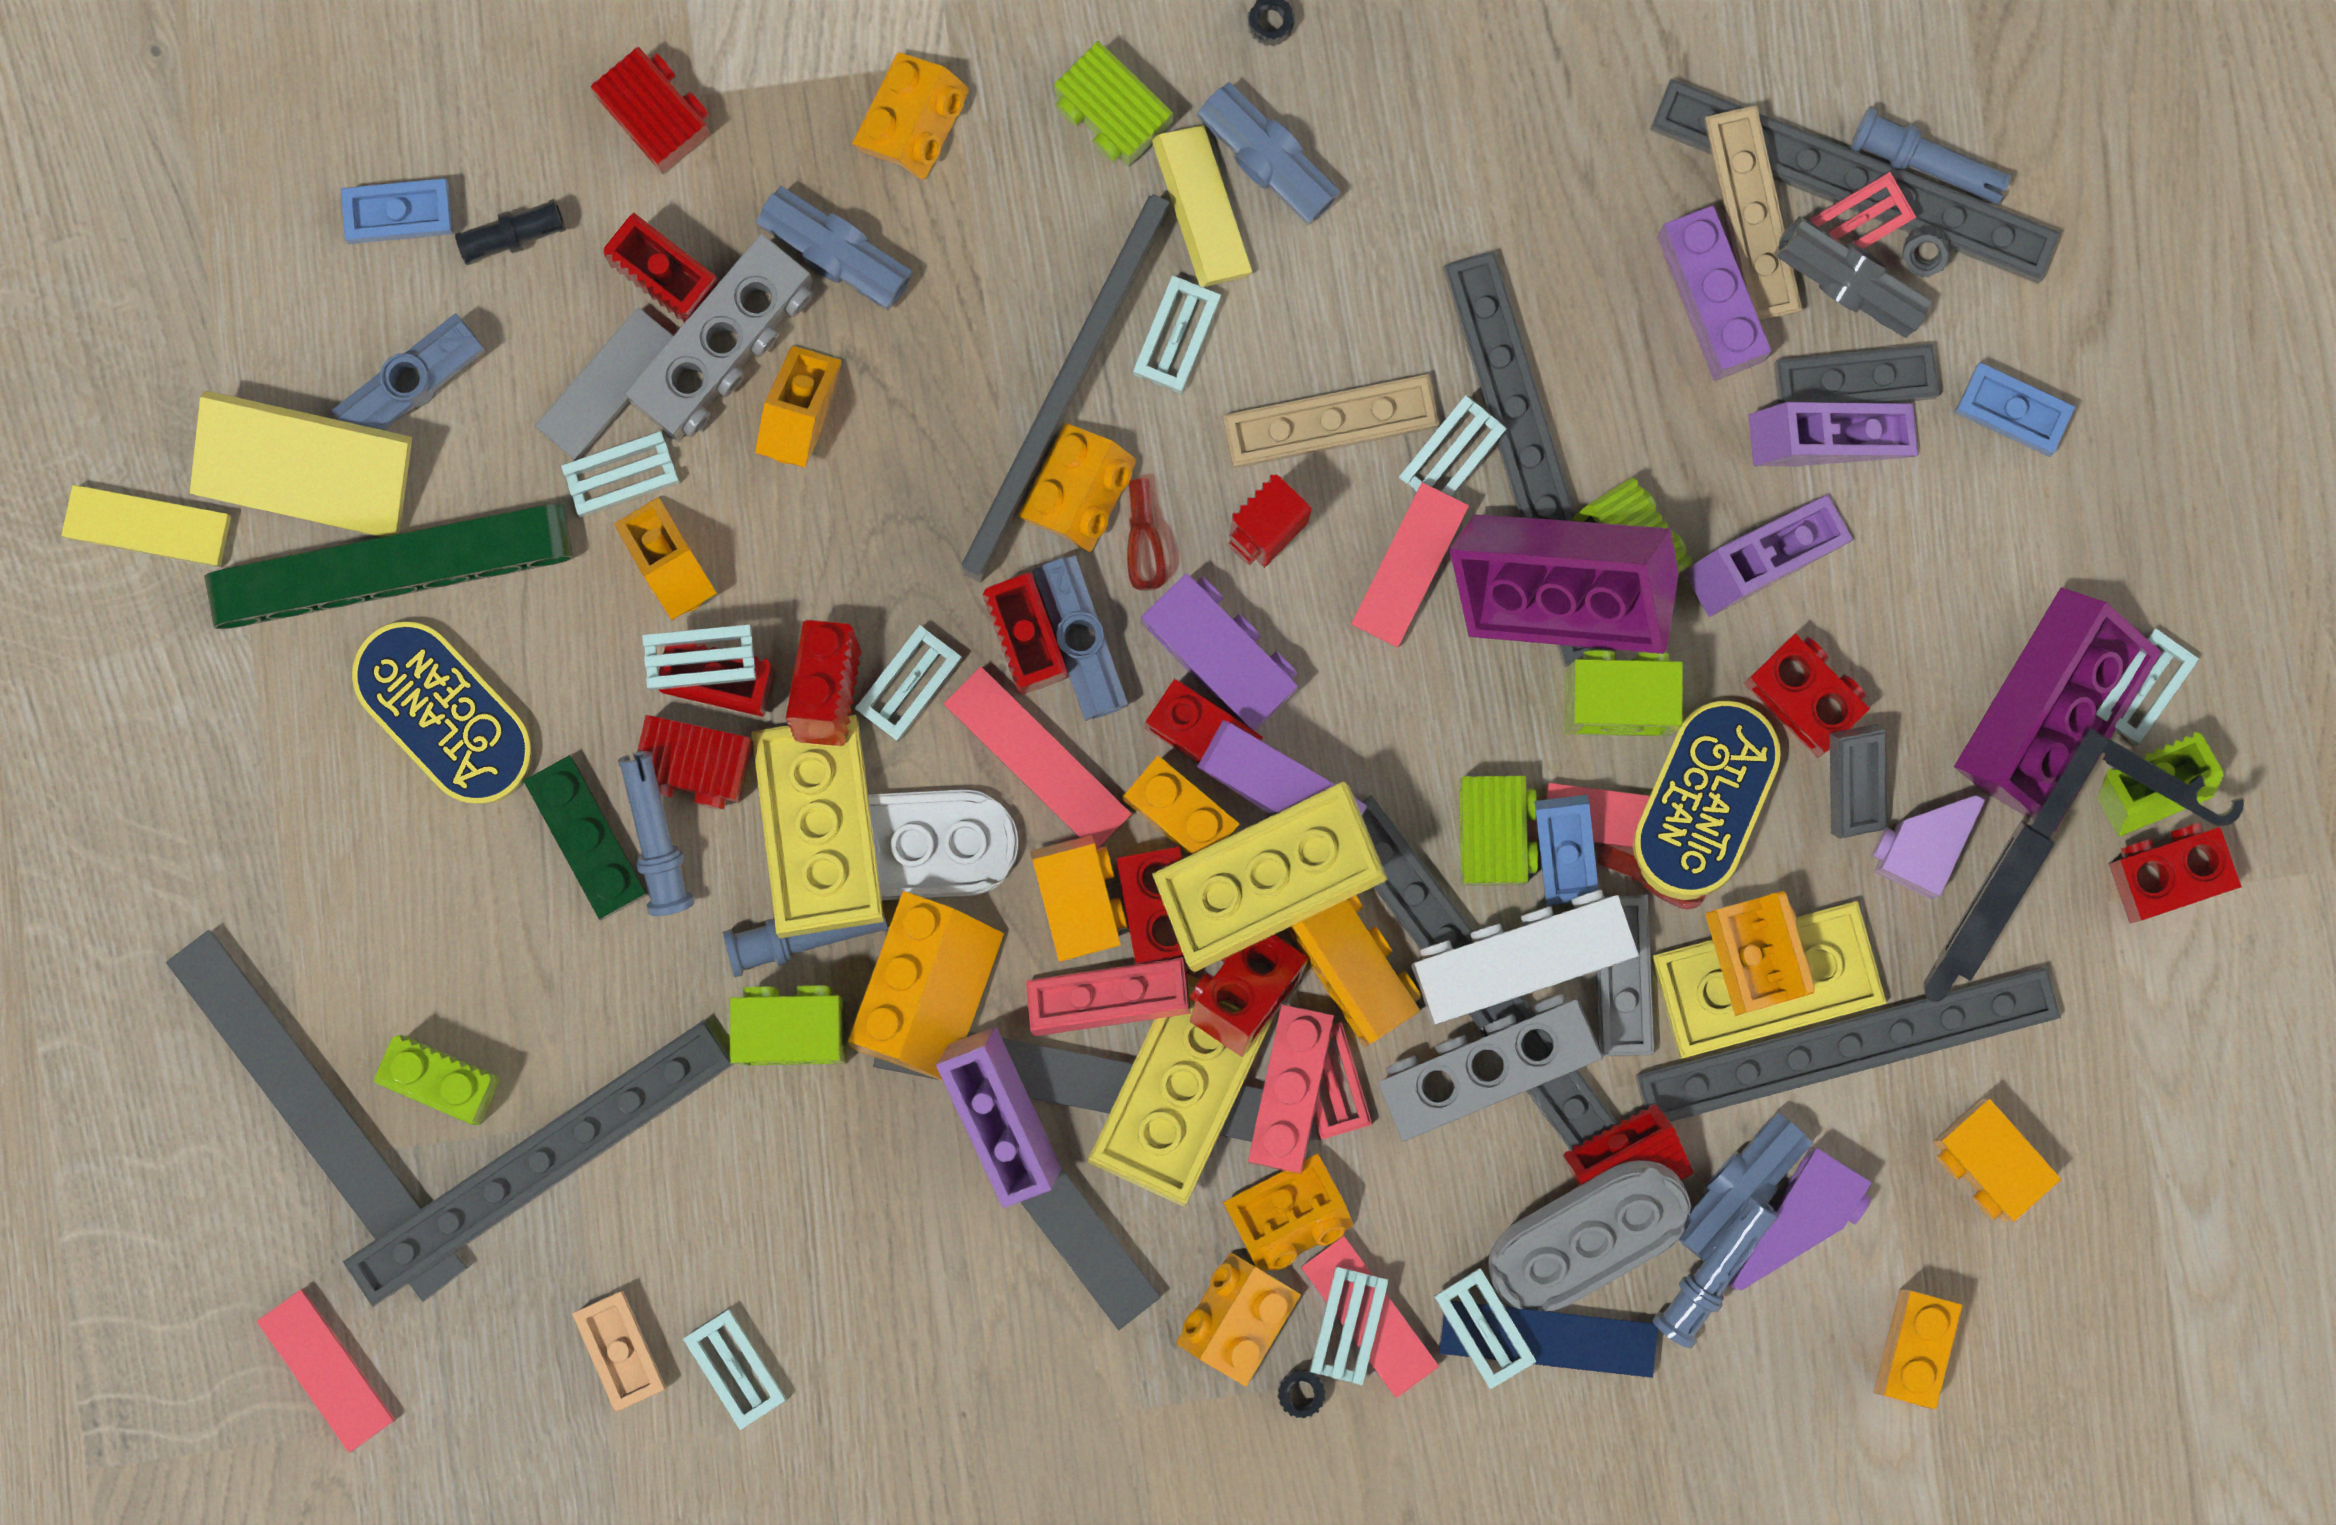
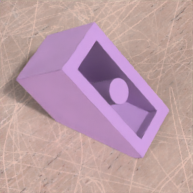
(1926, 847)

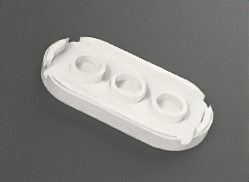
(941, 843)

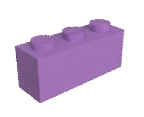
(1713, 293)
(1220, 651)
(999, 1117)

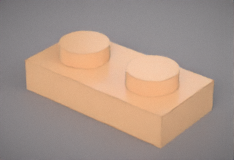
(619, 1351)

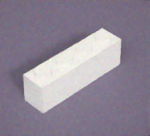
(1524, 959)

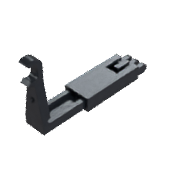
(2032, 843)

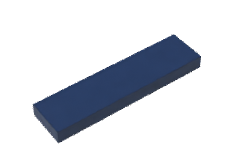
(1563, 1340)

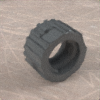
(1922, 235)

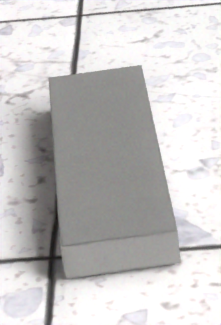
(599, 389)
(1626, 991)

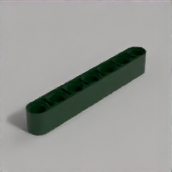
(388, 566)

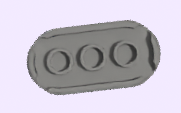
(1589, 1236)

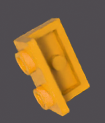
(912, 114)
(1078, 486)
(1760, 952)
(1237, 1319)

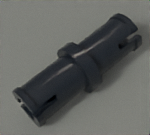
(510, 232)

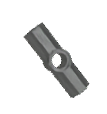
(1852, 277)

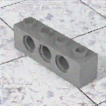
(759, 268)
(1418, 1113)

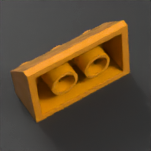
(1355, 970)
(924, 984)

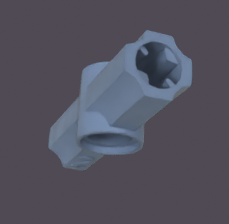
(1268, 153)
(834, 248)
(435, 356)
(1068, 606)
(1744, 1174)

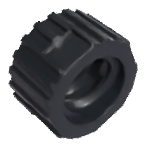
(1271, 37)
(1315, 1404)

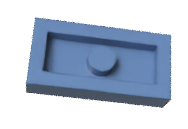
(396, 211)
(2014, 409)
(1566, 848)

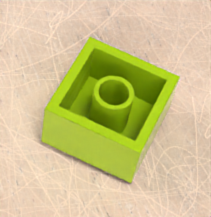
(1623, 695)
(787, 1029)

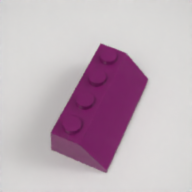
(1566, 582)
(2052, 697)

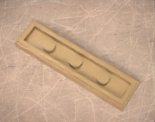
(1752, 210)
(1330, 421)

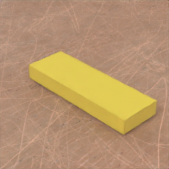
(1202, 206)
(146, 526)

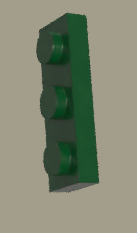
(585, 837)

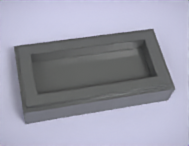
(1858, 781)

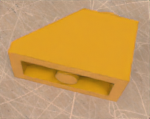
(797, 406)
(665, 559)

